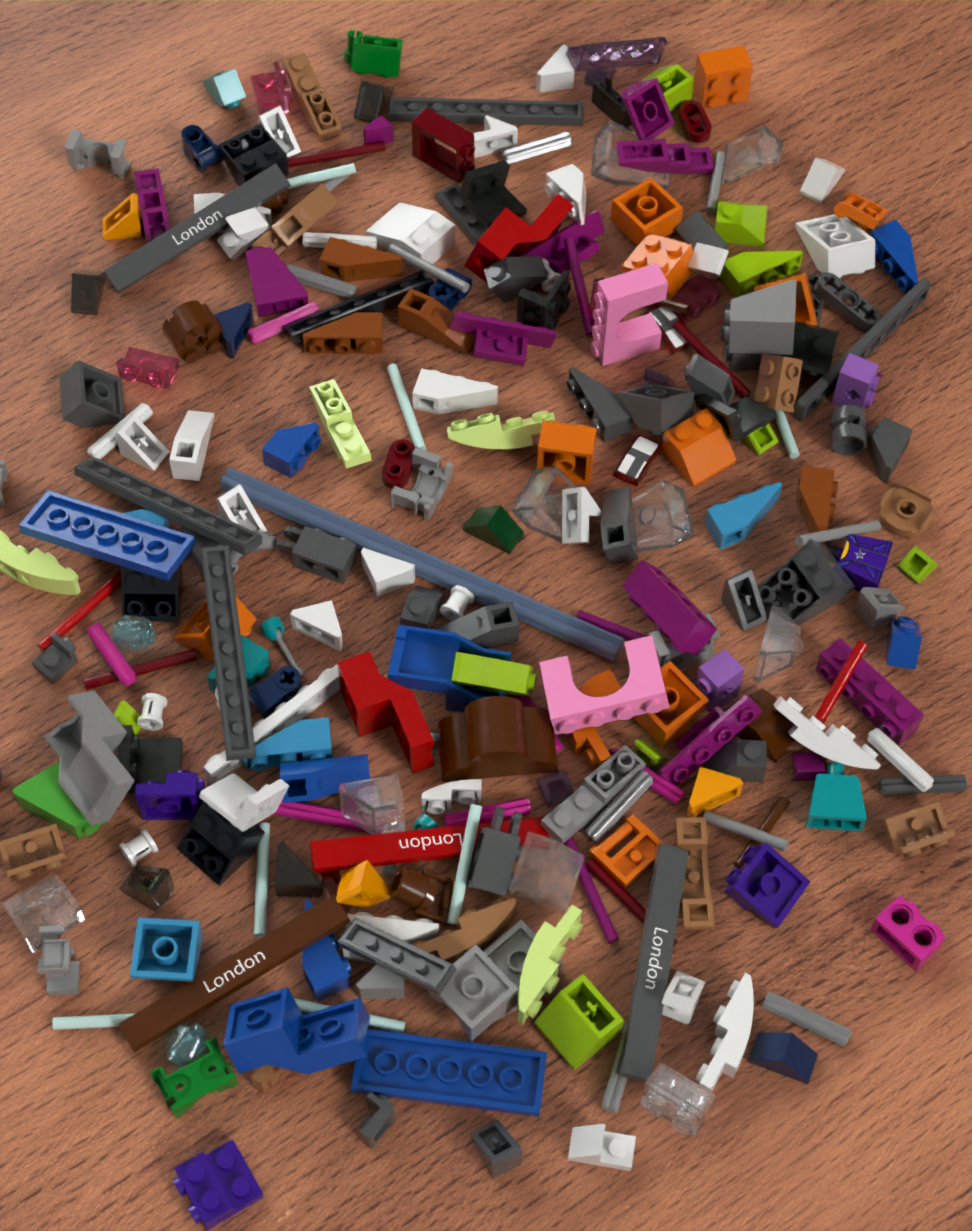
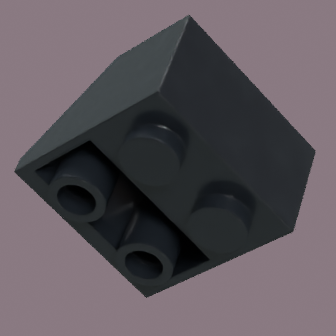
(252, 154)
(151, 596)
(218, 845)

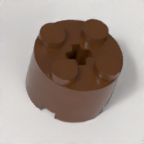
(193, 331)

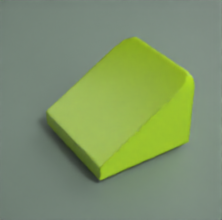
(761, 439)
(917, 564)
(127, 716)
(649, 754)

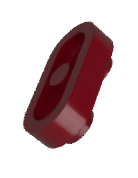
(695, 121)
(398, 462)

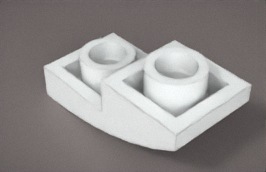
(440, 798)

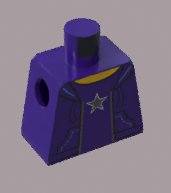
(863, 559)

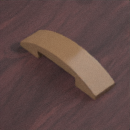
(696, 896)

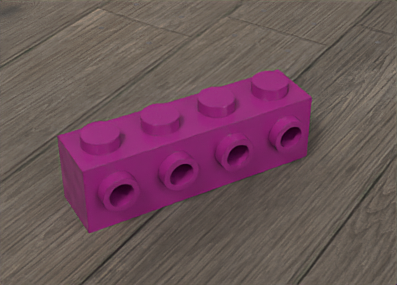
(669, 608)
(871, 694)

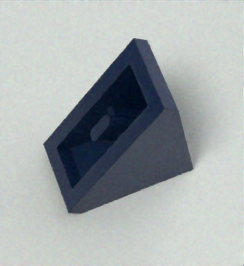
(236, 324)
(784, 1055)

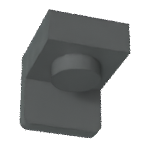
(56, 659)
(377, 1124)

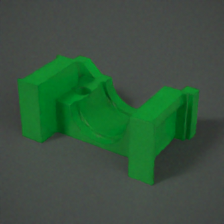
(195, 1080)

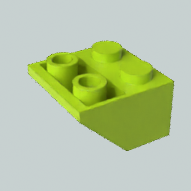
(675, 84)
(579, 1022)

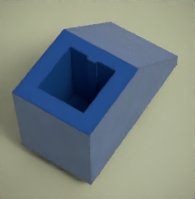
(291, 447)
(903, 642)

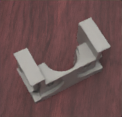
(86, 152)
(429, 487)
(667, 653)
(56, 962)

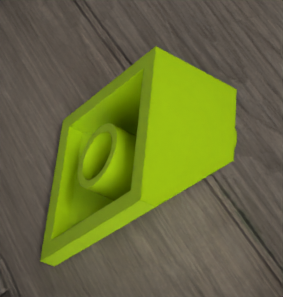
(741, 223)

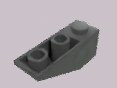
(601, 405)
(618, 526)
(487, 626)

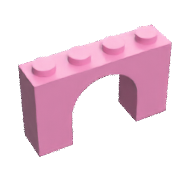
(616, 299)
(640, 695)

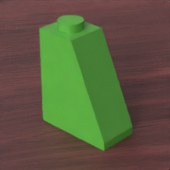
(49, 801)

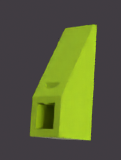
(752, 269)

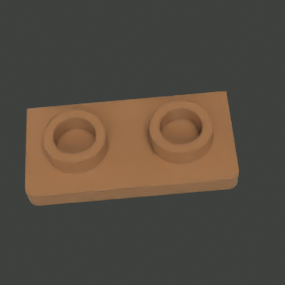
(778, 382)
(917, 829)
(32, 850)

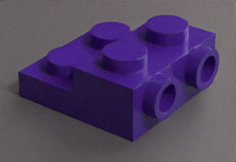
(173, 800)
(766, 884)
(217, 1185)

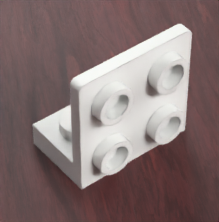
(241, 802)

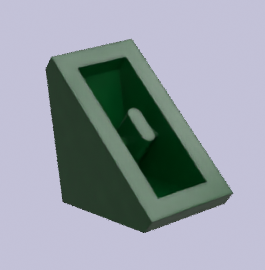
(494, 527)

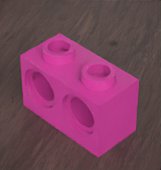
(902, 937)

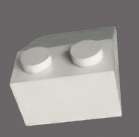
(415, 230)
(837, 245)

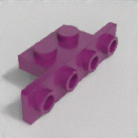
(554, 248)
(501, 339)
(708, 737)

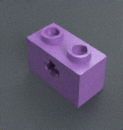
(856, 382)
(720, 679)

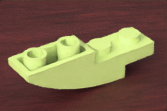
(339, 424)
(490, 434)
(36, 569)
(541, 965)

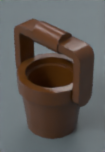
(419, 891)

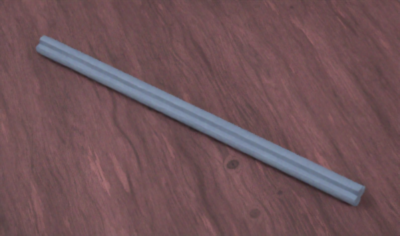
(426, 565)

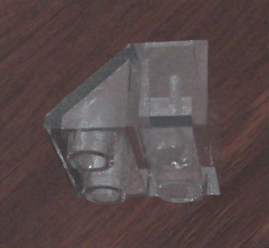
(546, 872)
(42, 904)
(677, 1100)

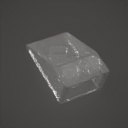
(606, 163)

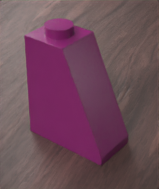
(273, 283)

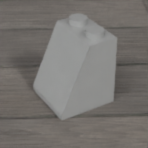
(762, 321)

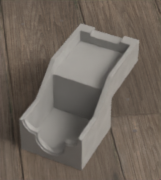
(87, 758)
(488, 981)

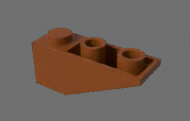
(357, 262)
(432, 320)
(352, 334)
(814, 497)

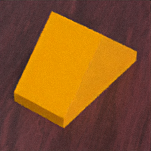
(123, 220)
(712, 791)
(362, 886)

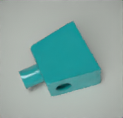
(836, 801)

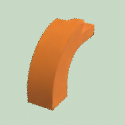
(587, 739)

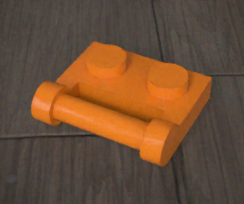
(862, 210)
(631, 859)

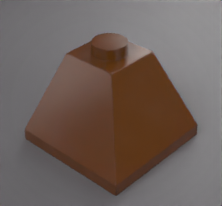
(768, 726)

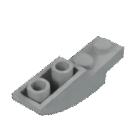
(593, 796)

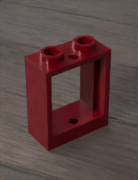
(433, 126)

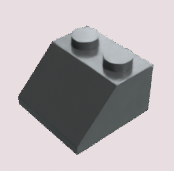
(91, 396)
(658, 406)

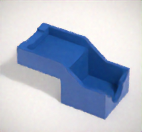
(426, 660)
(277, 1034)

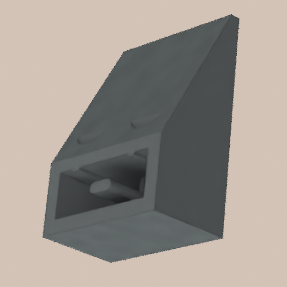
(806, 584)

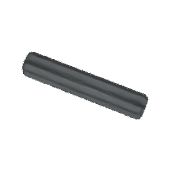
(941, 784)

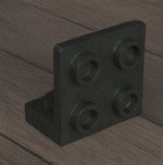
(486, 194)
(542, 311)
(814, 347)
(740, 417)
(149, 757)

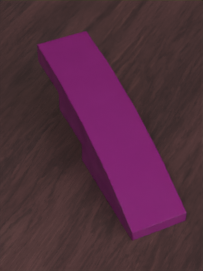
(663, 157)
(152, 203)

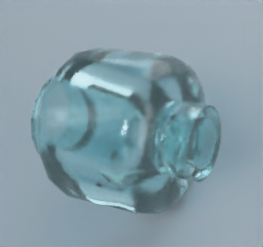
(133, 634)
(187, 1044)

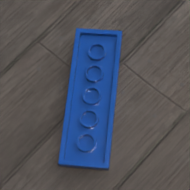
(107, 535)
(451, 1073)

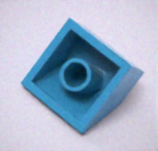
(166, 949)

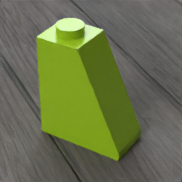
(493, 675)

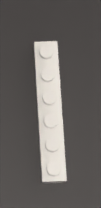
(285, 714)

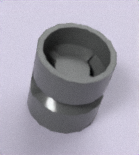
(848, 430)

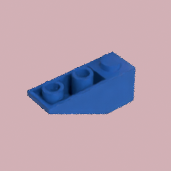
(896, 254)
(321, 777)
(323, 967)

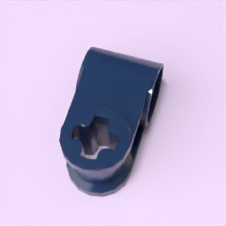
(200, 148)
(447, 294)
(275, 690)

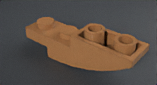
(310, 96)
(297, 220)
(474, 928)

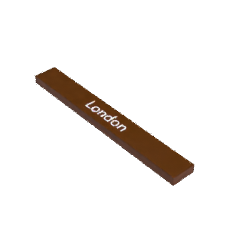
(233, 973)

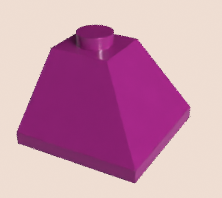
(647, 108)

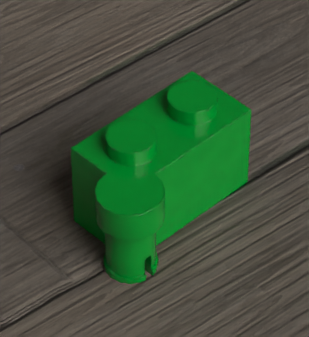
(373, 54)

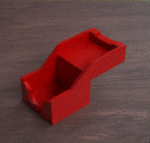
(512, 236)
(381, 703)

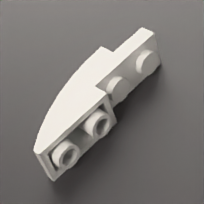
(833, 744)
(733, 1034)

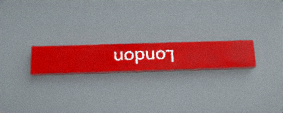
(402, 846)

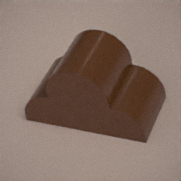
(496, 740)

